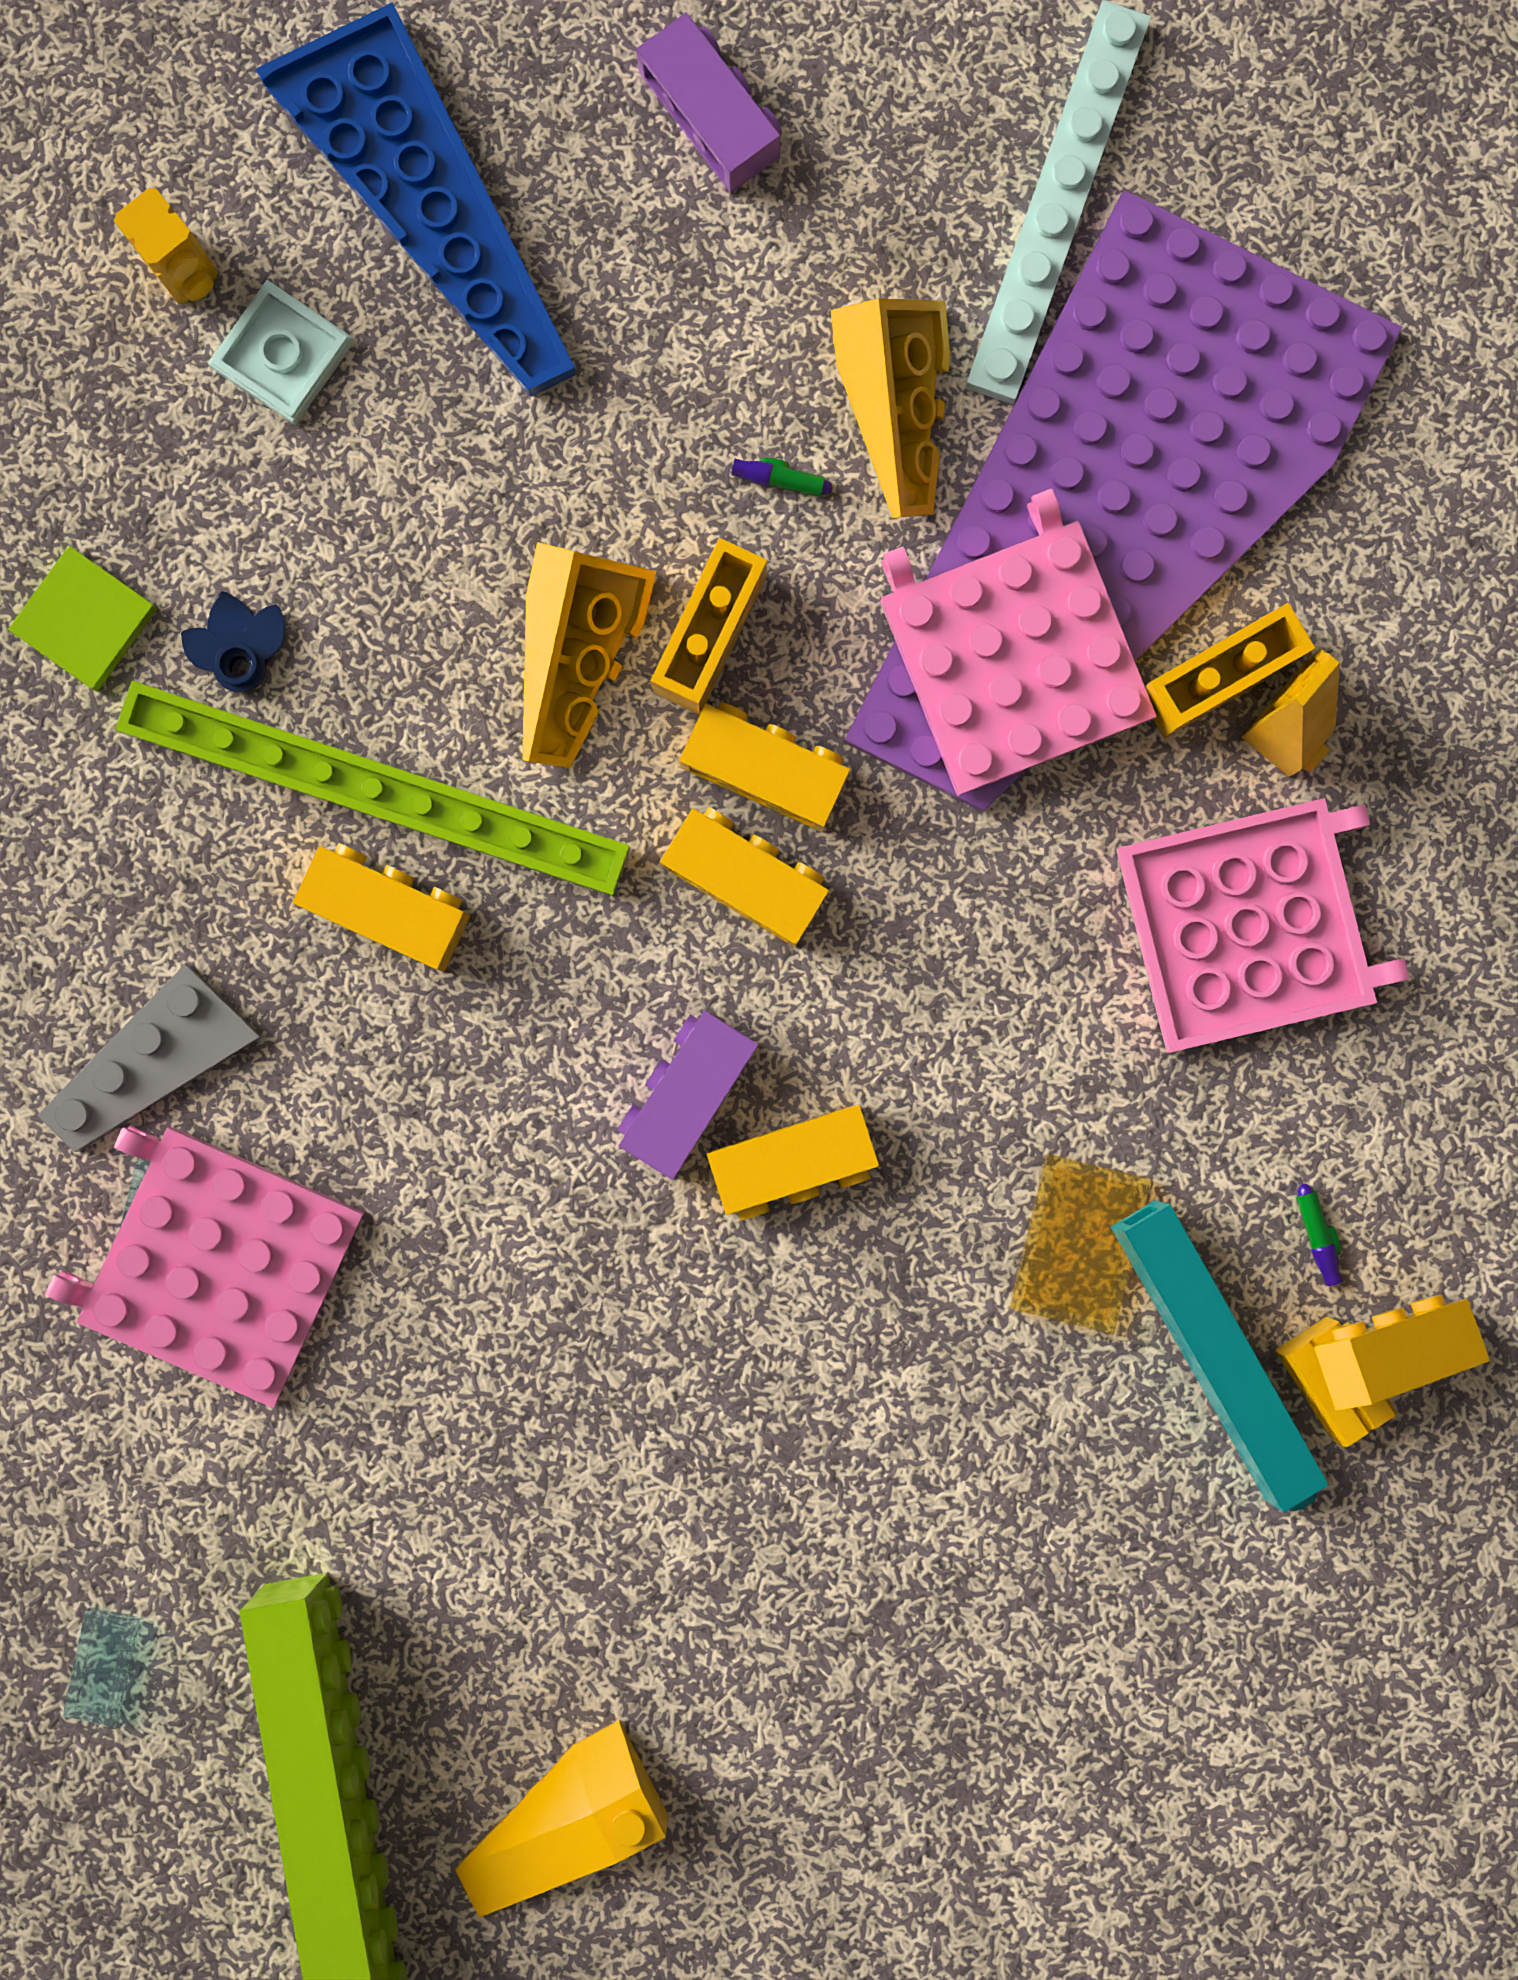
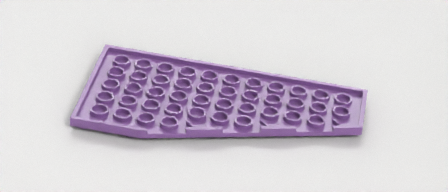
(1169, 420)

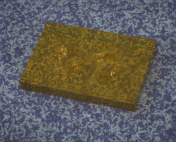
(1070, 1255)

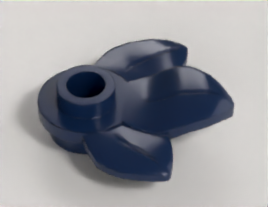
(232, 636)

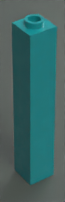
(1220, 1356)

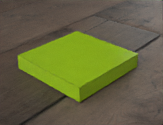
(82, 618)

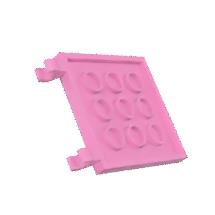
(1015, 653)
(1250, 924)
(215, 1265)

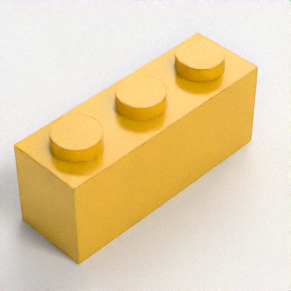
(709, 626)
(1228, 669)
(765, 765)
(745, 875)
(383, 906)
(793, 1162)
(1400, 1352)

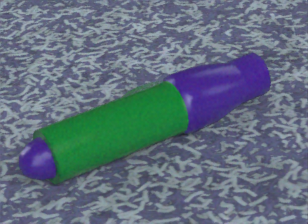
(778, 474)
(1322, 1238)

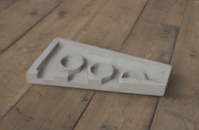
(161, 1049)

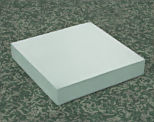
(281, 352)

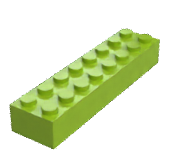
(319, 1782)

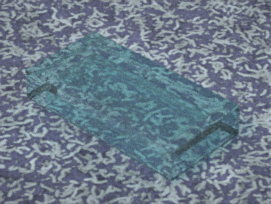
(102, 1666)

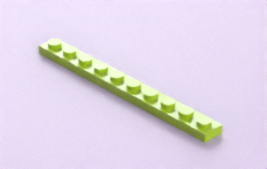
(373, 788)

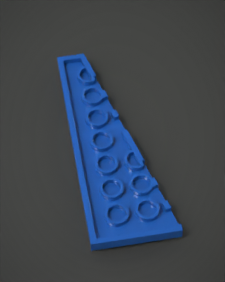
(394, 144)

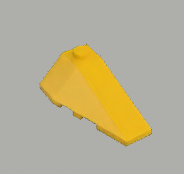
(889, 369)
(573, 629)
(1299, 717)
(571, 1823)

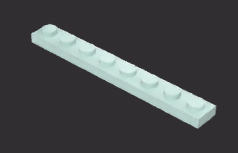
(1057, 202)

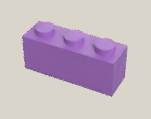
(710, 101)
(686, 1093)

